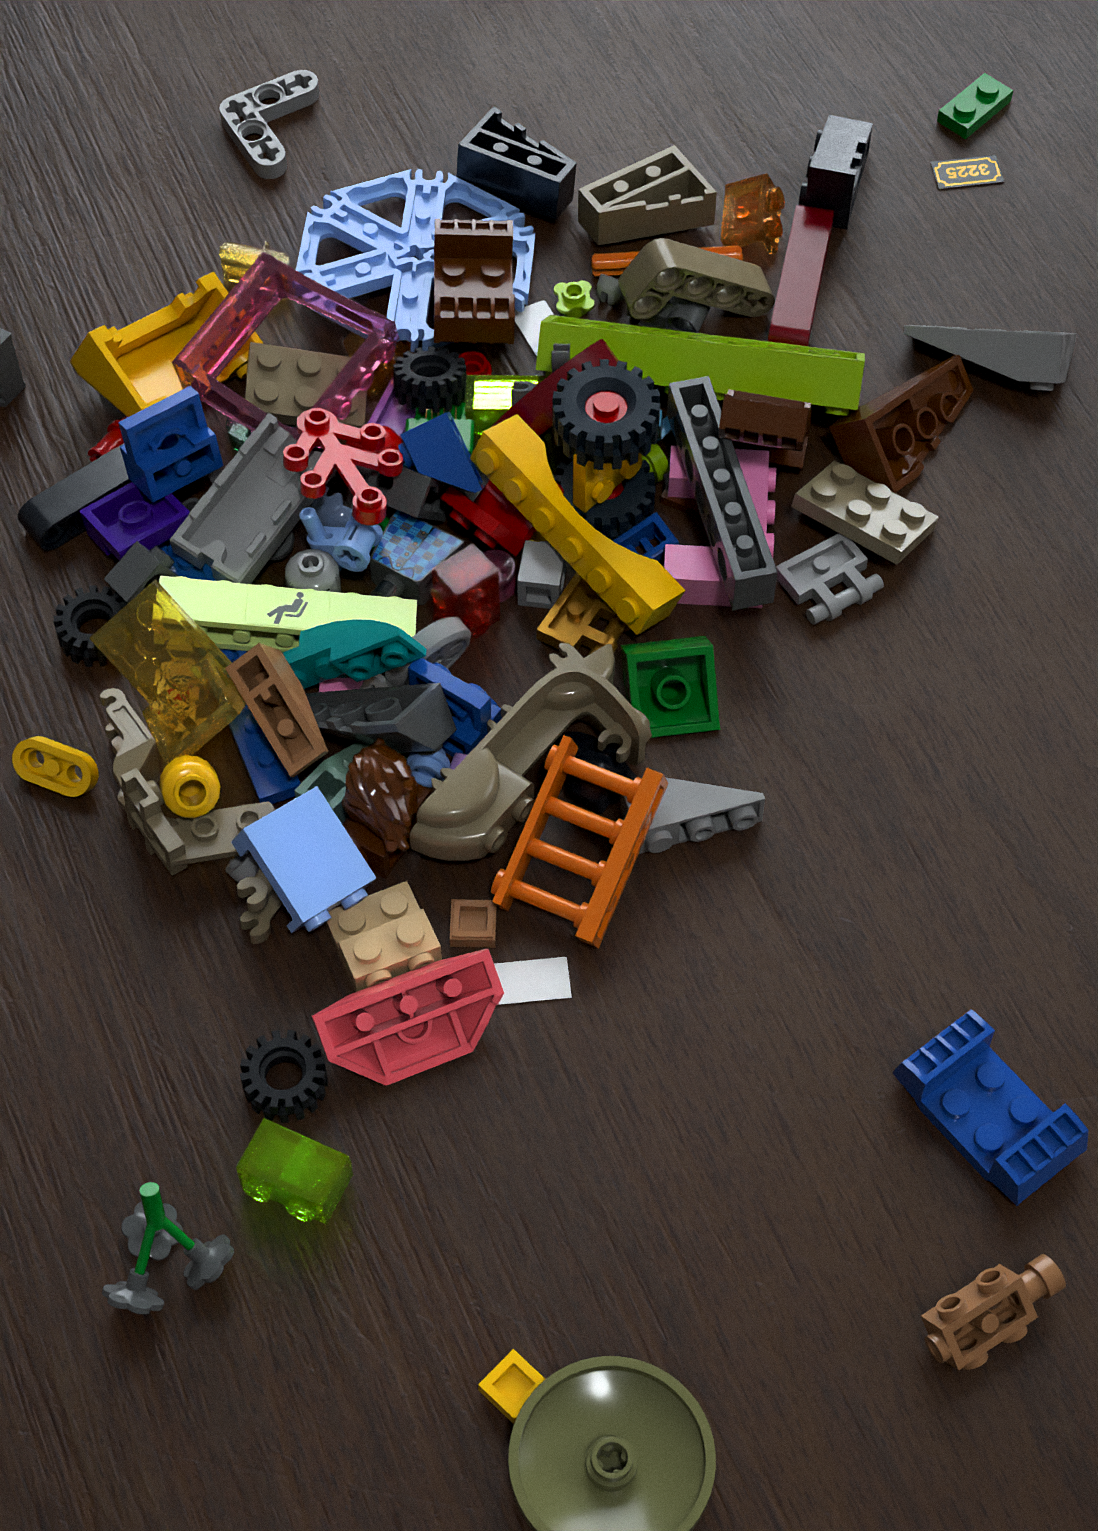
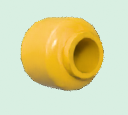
(189, 786)

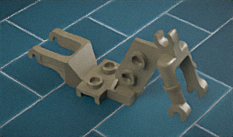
(181, 839)

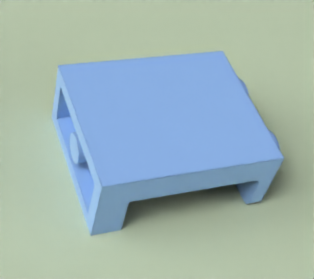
(307, 859)

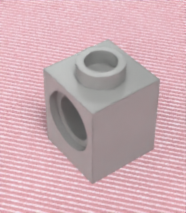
(540, 575)

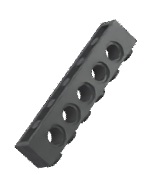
(721, 494)

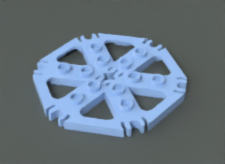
(390, 249)

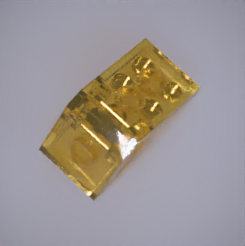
(172, 669)

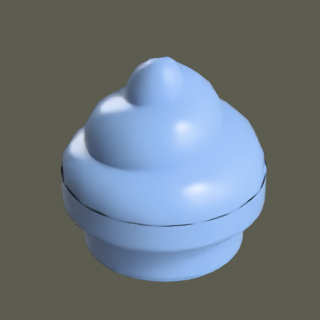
(427, 766)

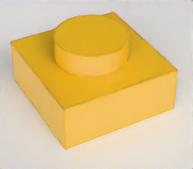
(510, 1384)

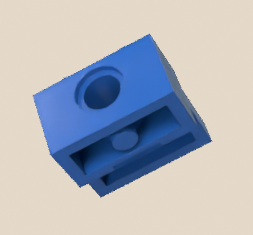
(169, 445)
(466, 701)

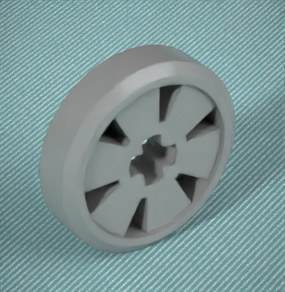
(444, 644)

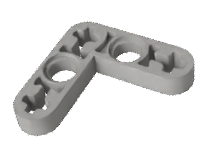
(301, 91)

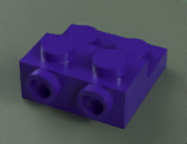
(131, 517)

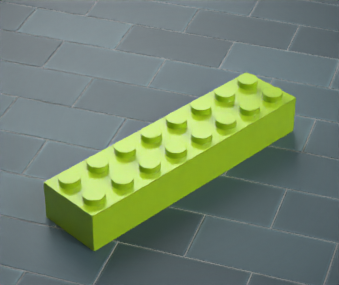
(732, 363)

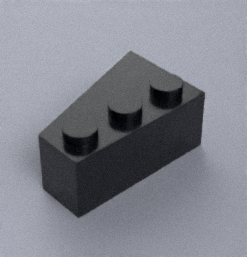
(516, 167)
(837, 167)

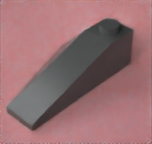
(404, 716)

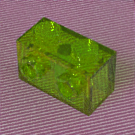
(294, 1172)

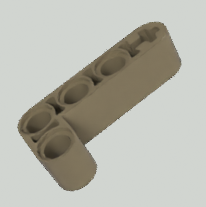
(694, 274)

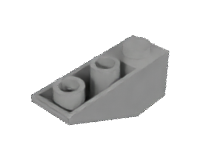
(698, 812)

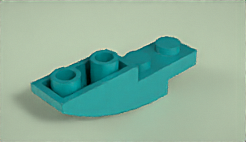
(351, 648)

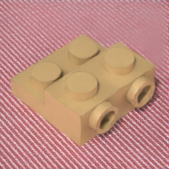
(383, 936)

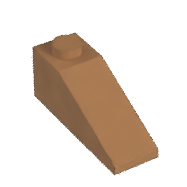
(279, 706)

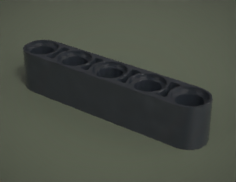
(54, 513)

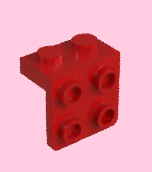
(494, 517)

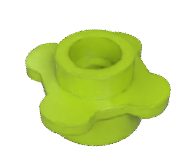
(574, 298)

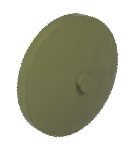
(611, 1450)

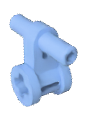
(342, 542)

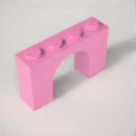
(695, 565)

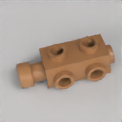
(989, 1312)

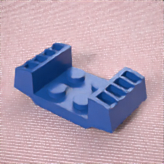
(990, 1110)

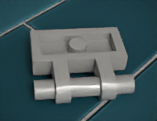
(823, 567)

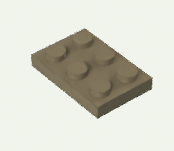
(293, 380)
(865, 512)

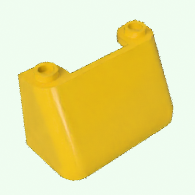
(136, 362)

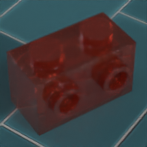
(467, 589)

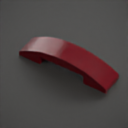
(536, 405)

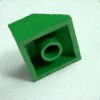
(673, 684)

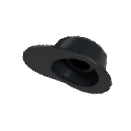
(592, 795)

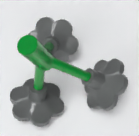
(151, 1235)

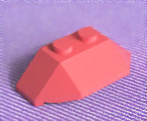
(412, 1018)

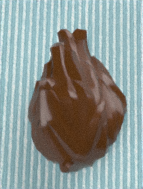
(382, 794)

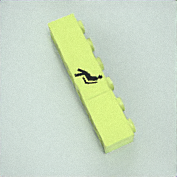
(249, 614)

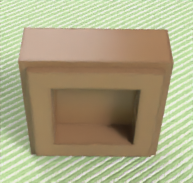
(473, 923)

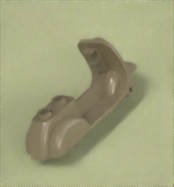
(487, 790)

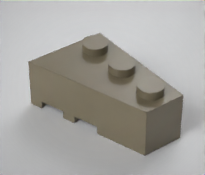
(647, 200)

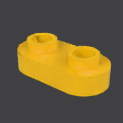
(58, 768)

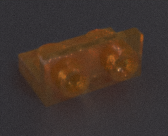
(752, 213)

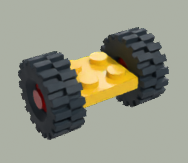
(605, 427)

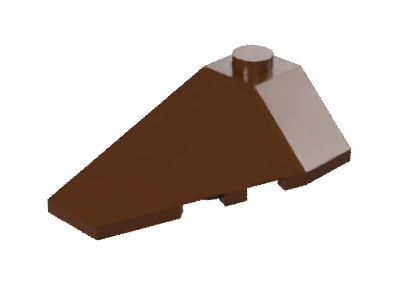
(899, 428)

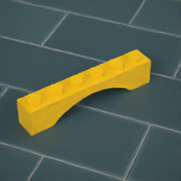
(628, 582)

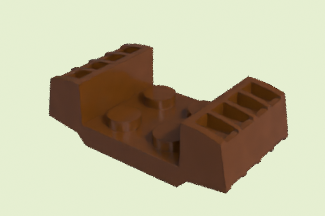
(473, 281)
(767, 425)

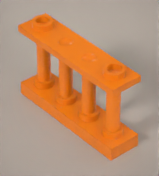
(625, 836)

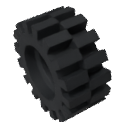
(430, 379)
(76, 613)
(277, 1051)

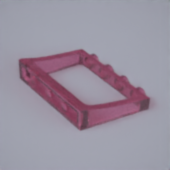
(242, 314)

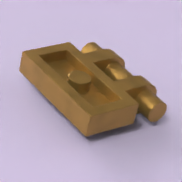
(574, 617)

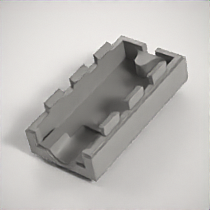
(246, 508)

